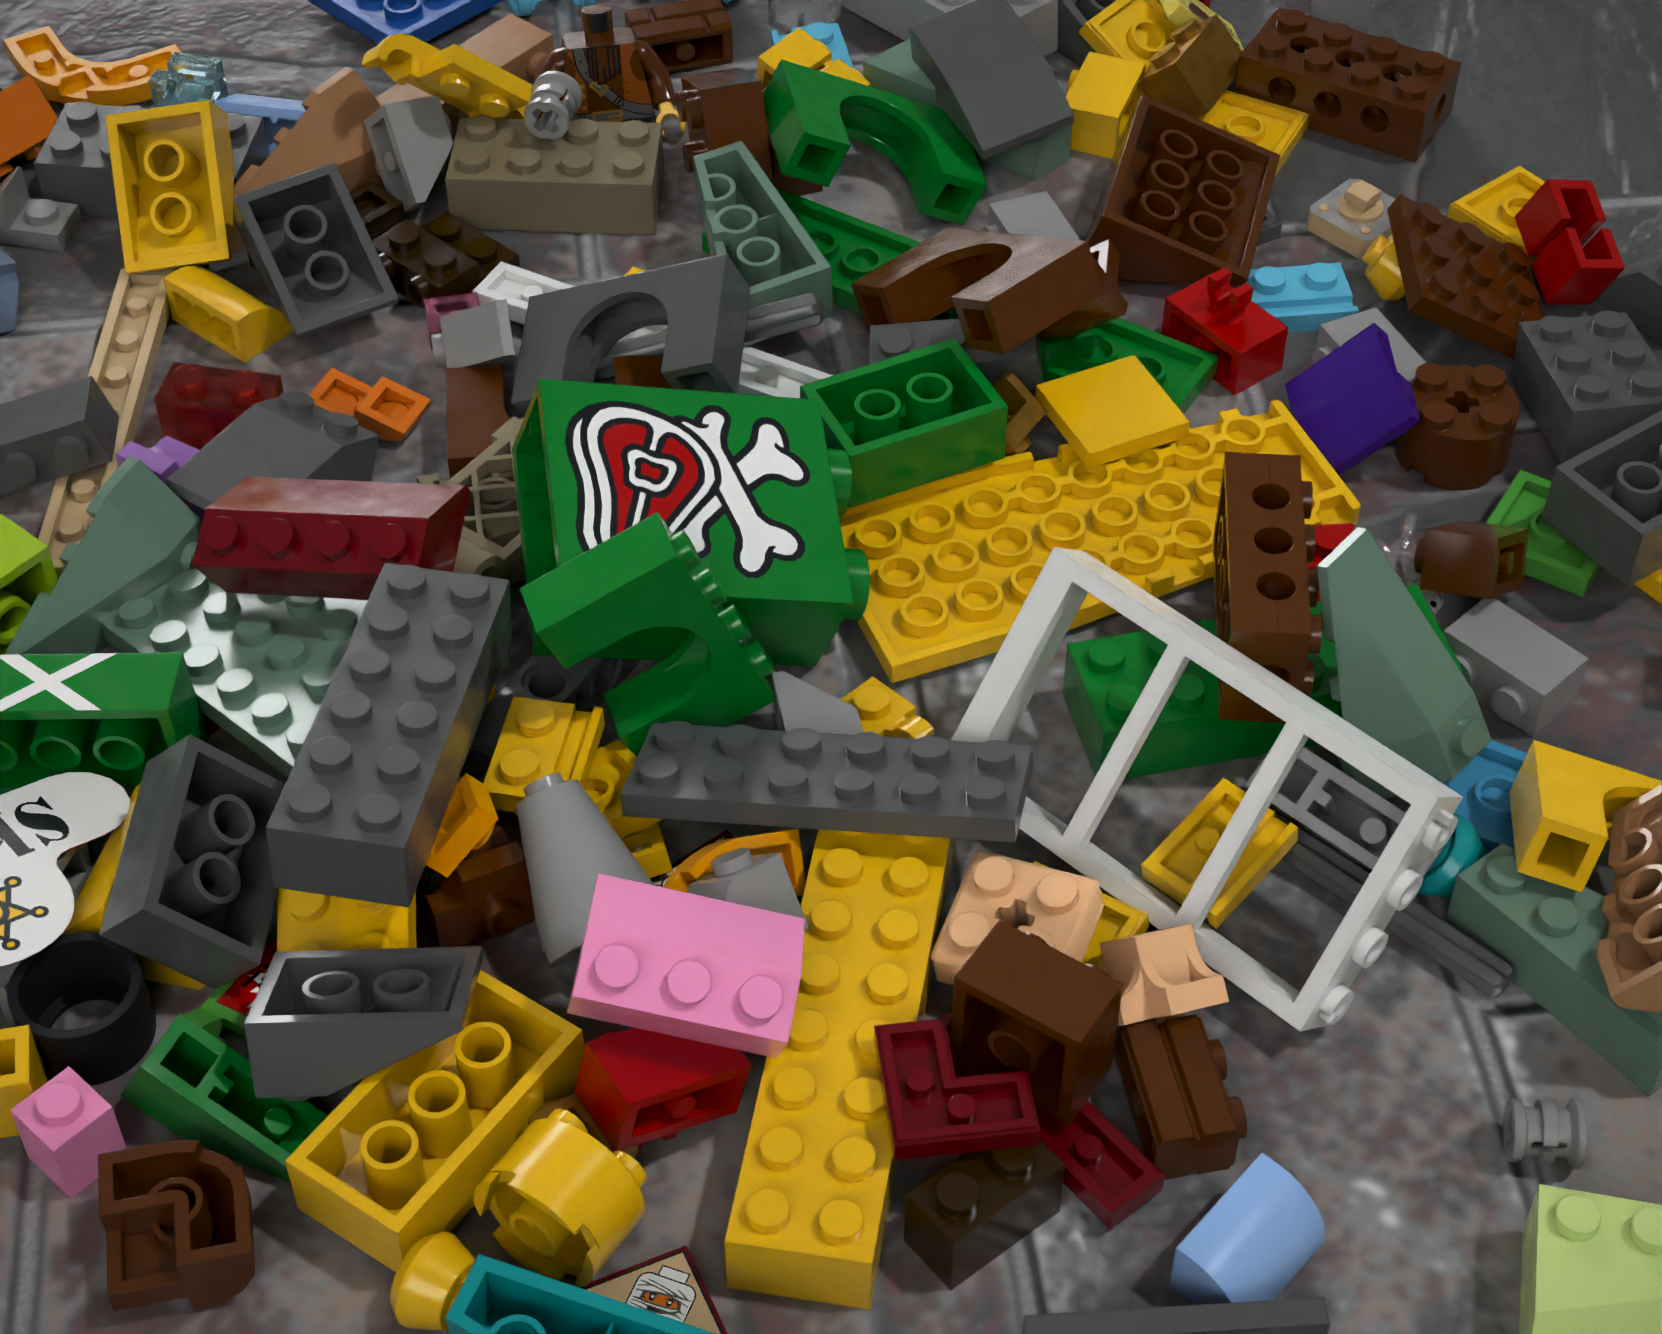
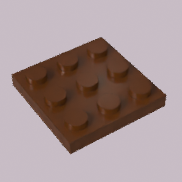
(1462, 276)

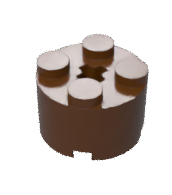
(1463, 425)

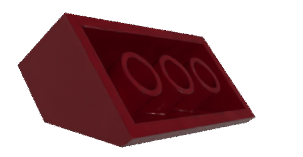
(326, 534)

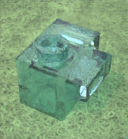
(188, 80)

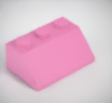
(689, 966)

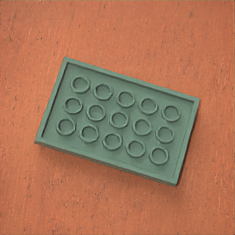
(251, 657)

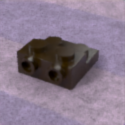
(439, 258)

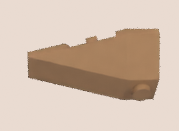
(324, 134)
(1633, 945)

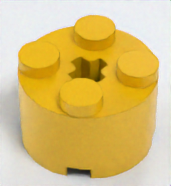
(562, 1198)

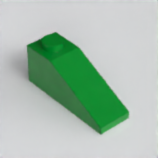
(209, 1096)

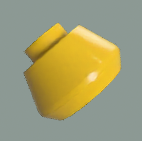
(1384, 269)
(430, 1281)

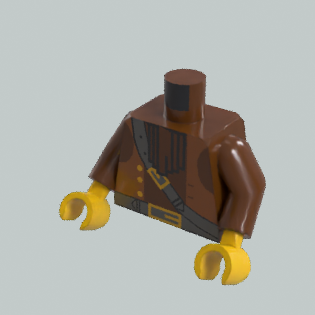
(616, 73)

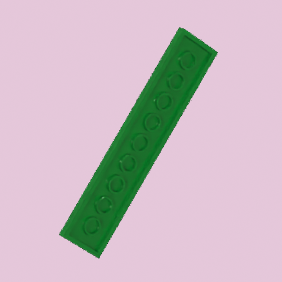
(860, 247)

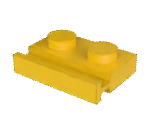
(539, 742)
(1183, 854)

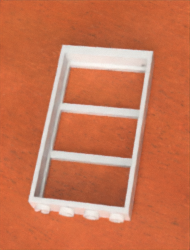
(1390, 885)

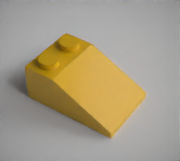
(173, 185)

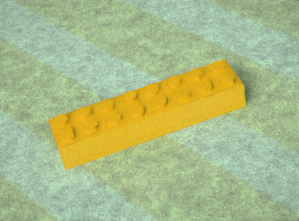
(819, 1139)

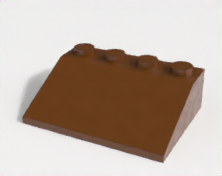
(1182, 198)

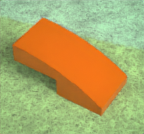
(383, 409)

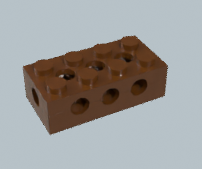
(1345, 98)
(1264, 575)

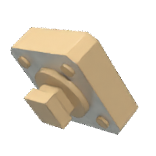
(1351, 216)

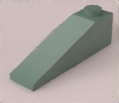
(130, 548)

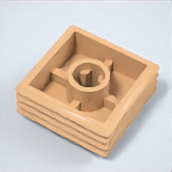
(1025, 895)

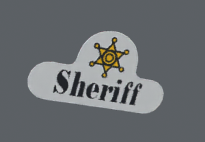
(35, 829)

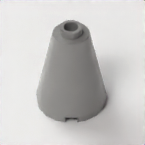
(564, 851)

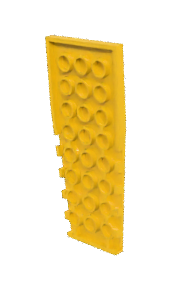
(967, 548)

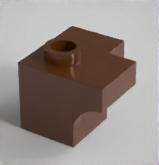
(483, 895)

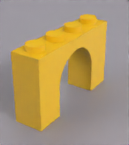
(1566, 812)

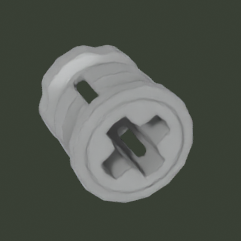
(546, 98)
(1545, 1132)

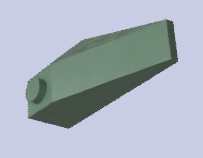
(1393, 667)

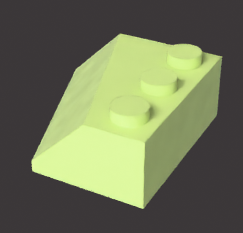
(1590, 1264)

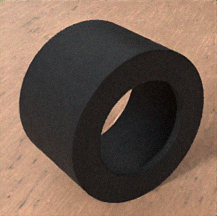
(76, 971)

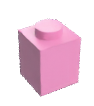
(66, 1129)

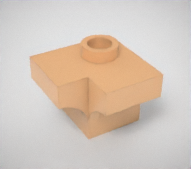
(1161, 975)

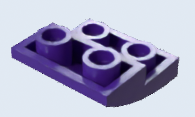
(1353, 400)

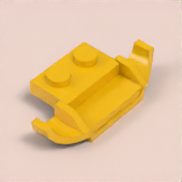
(453, 75)

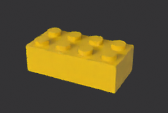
(429, 1128)

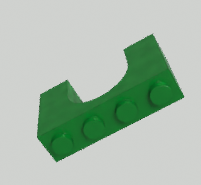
(817, 113)
(642, 583)

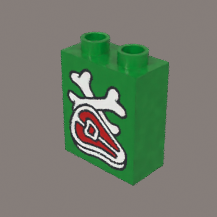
(729, 470)

